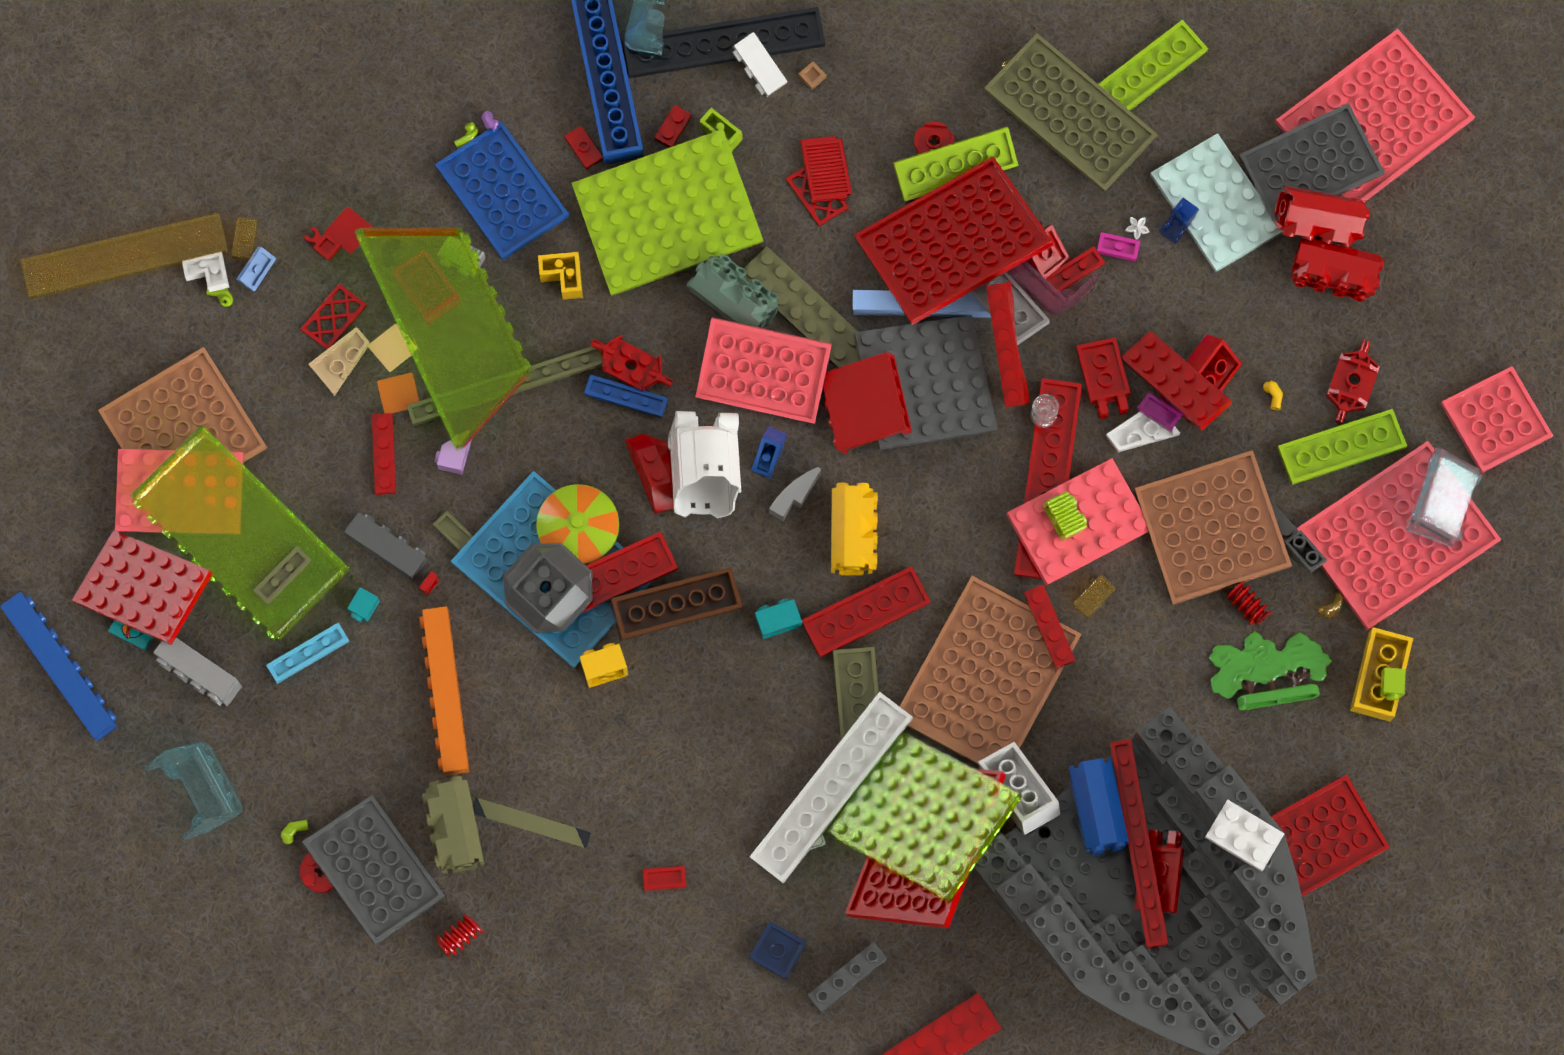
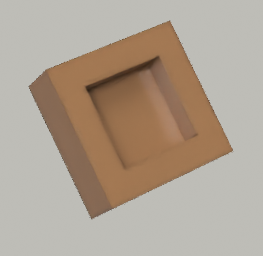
(812, 75)

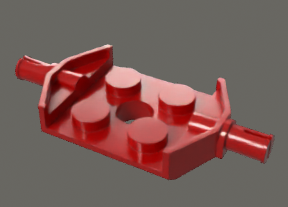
(618, 353)
(1348, 396)

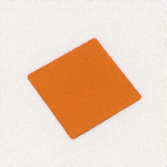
(397, 392)

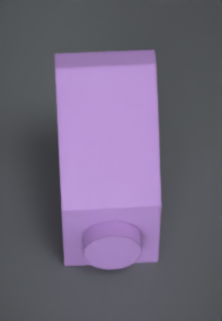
(451, 460)

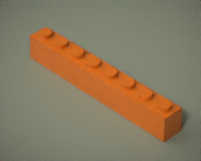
(445, 691)

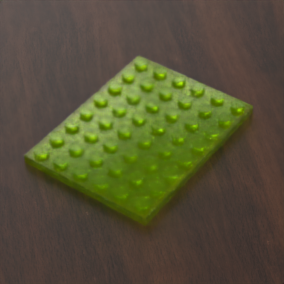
(925, 815)

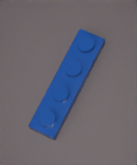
(626, 396)

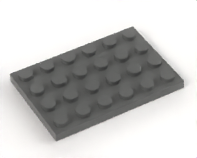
(1317, 156)
(373, 870)

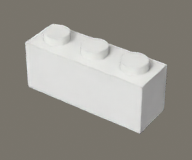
(759, 65)

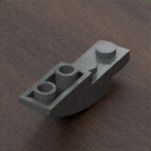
(1298, 544)

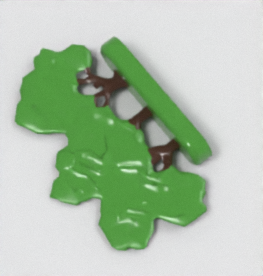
(1263, 664)

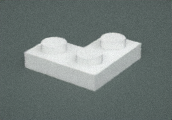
(207, 266)

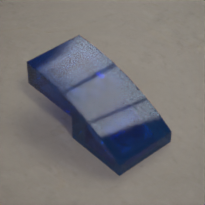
(1179, 220)

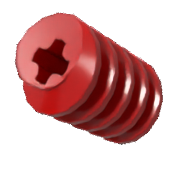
(1248, 604)
(458, 935)

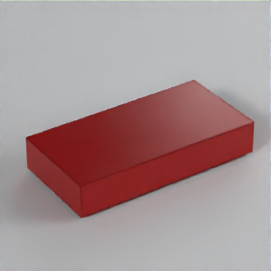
(664, 878)

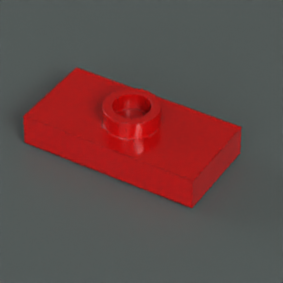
(583, 147)

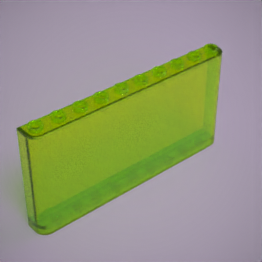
(236, 530)

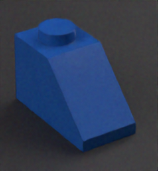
(769, 452)

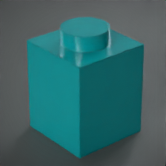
(363, 605)

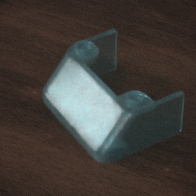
(205, 784)

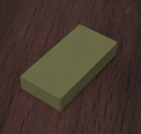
(452, 530)

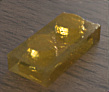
(244, 238)
(1094, 596)

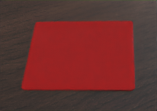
(343, 229)

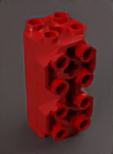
(1320, 215)
(1336, 267)

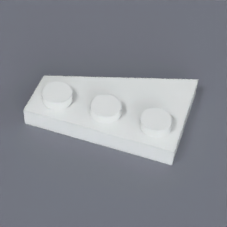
(1138, 432)

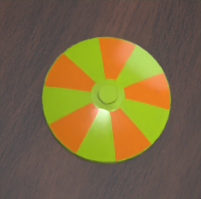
(580, 520)

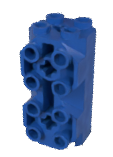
(1098, 806)

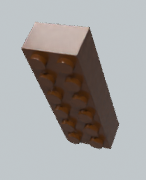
(675, 604)

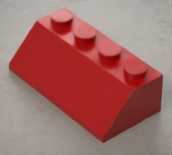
(1213, 361)

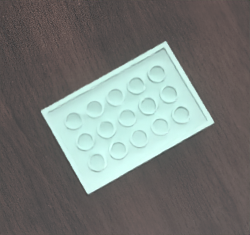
(1230, 209)

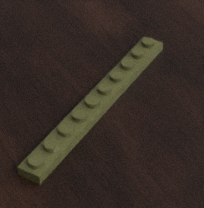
(539, 375)

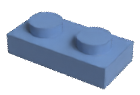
(256, 269)

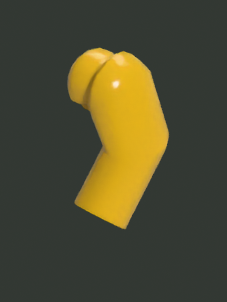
(1276, 393)

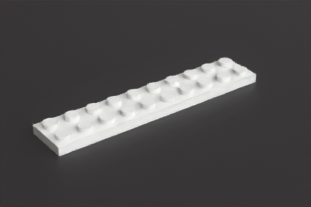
(831, 787)

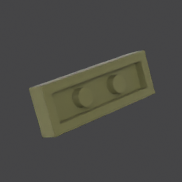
(282, 575)

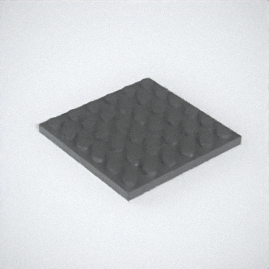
(938, 377)

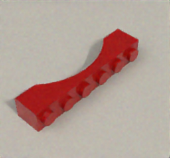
(1003, 323)

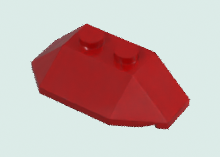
(654, 469)

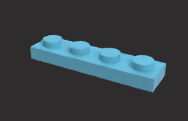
(307, 653)

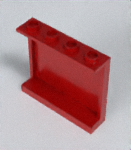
(865, 402)

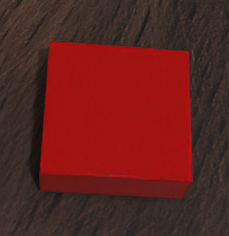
(429, 583)

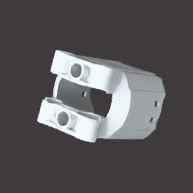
(704, 464)

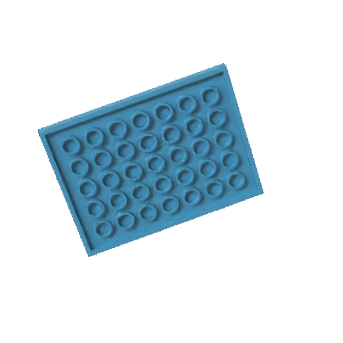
(503, 542)

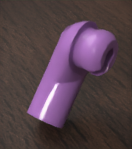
(489, 122)

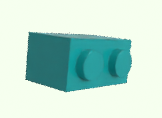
(778, 618)

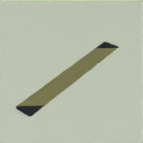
(531, 822)

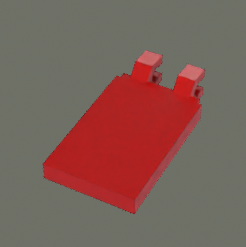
(1104, 375)
(1168, 868)

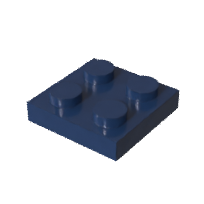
(777, 950)

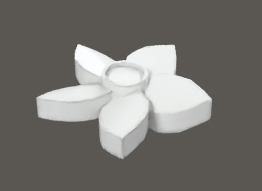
(1137, 227)

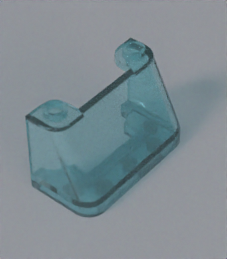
(645, 27)
(1444, 498)

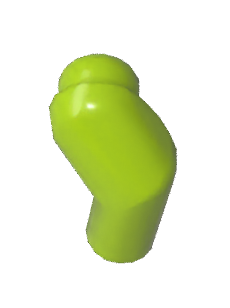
(223, 295)
(291, 828)

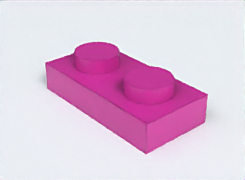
(1118, 247)

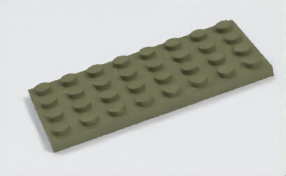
(1070, 112)

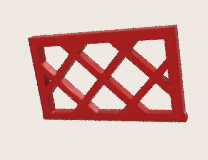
(811, 208)
(337, 332)

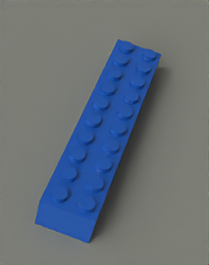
(607, 80)

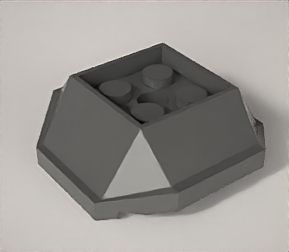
(569, 591)

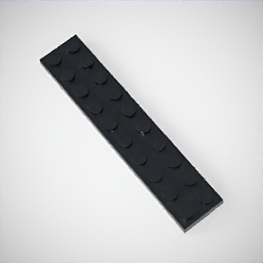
(715, 42)

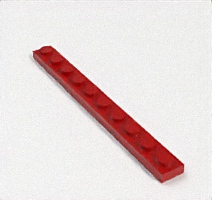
(1139, 844)

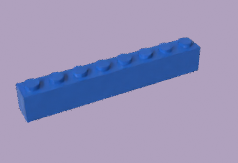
(58, 665)

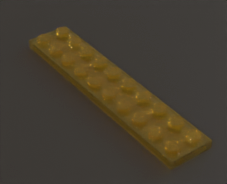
(123, 256)

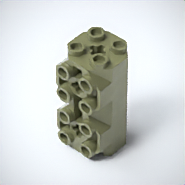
(454, 825)

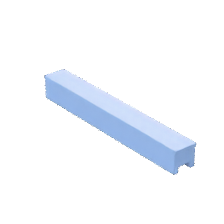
(884, 304)

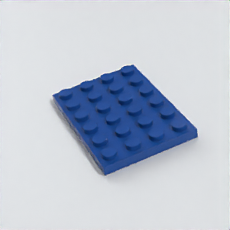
(502, 190)

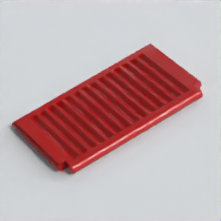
(826, 169)

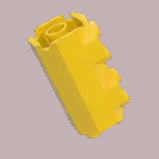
(853, 528)

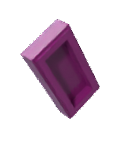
(1159, 412)

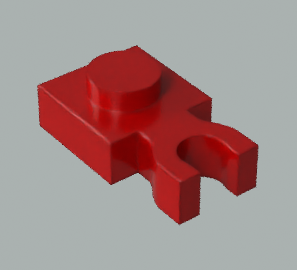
(324, 245)

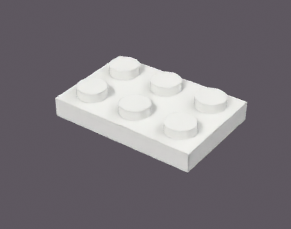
(1244, 835)

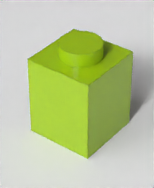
(1392, 683)

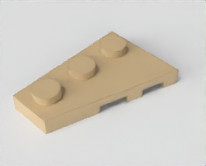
(339, 360)

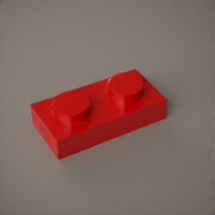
(673, 126)

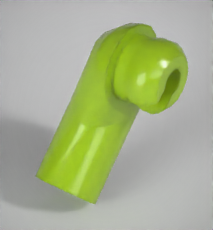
(471, 133)

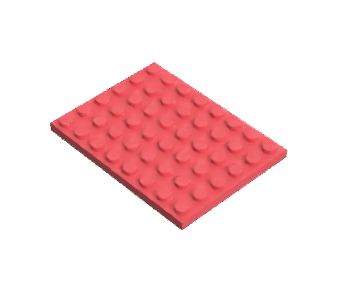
(1397, 103)
(1372, 554)

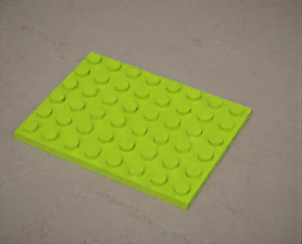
(667, 212)

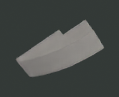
(794, 494)

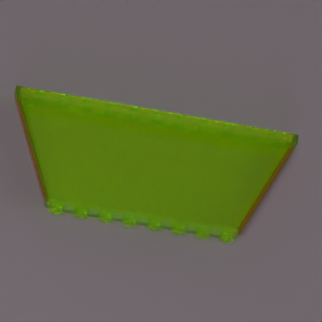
(448, 322)

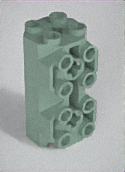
(727, 291)

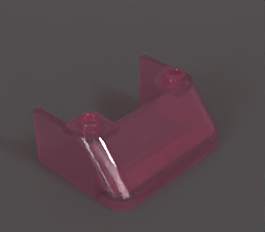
(1044, 293)

